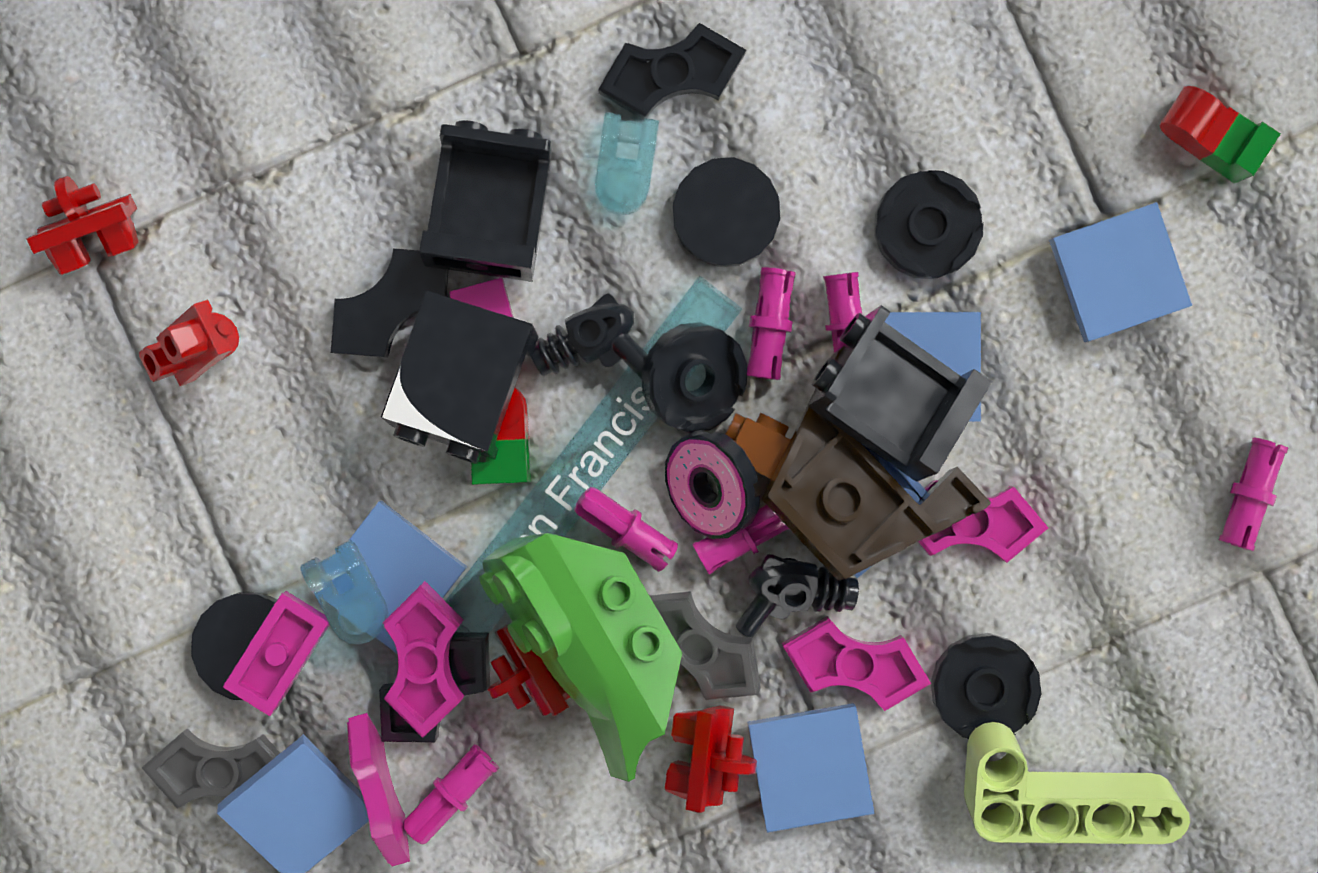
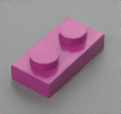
(277, 653)

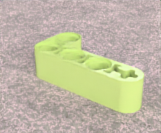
(1139, 812)

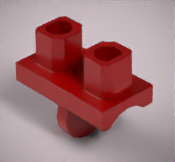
(62, 238)
(190, 345)
(532, 672)
(714, 761)

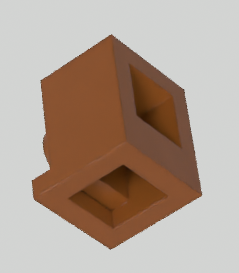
(761, 440)

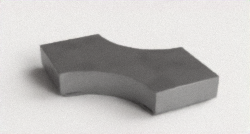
(717, 660)
(198, 769)

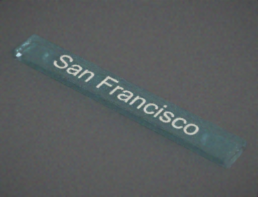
(587, 459)

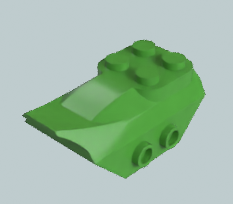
(594, 633)

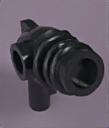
(593, 334)
(791, 587)

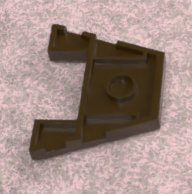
(850, 505)

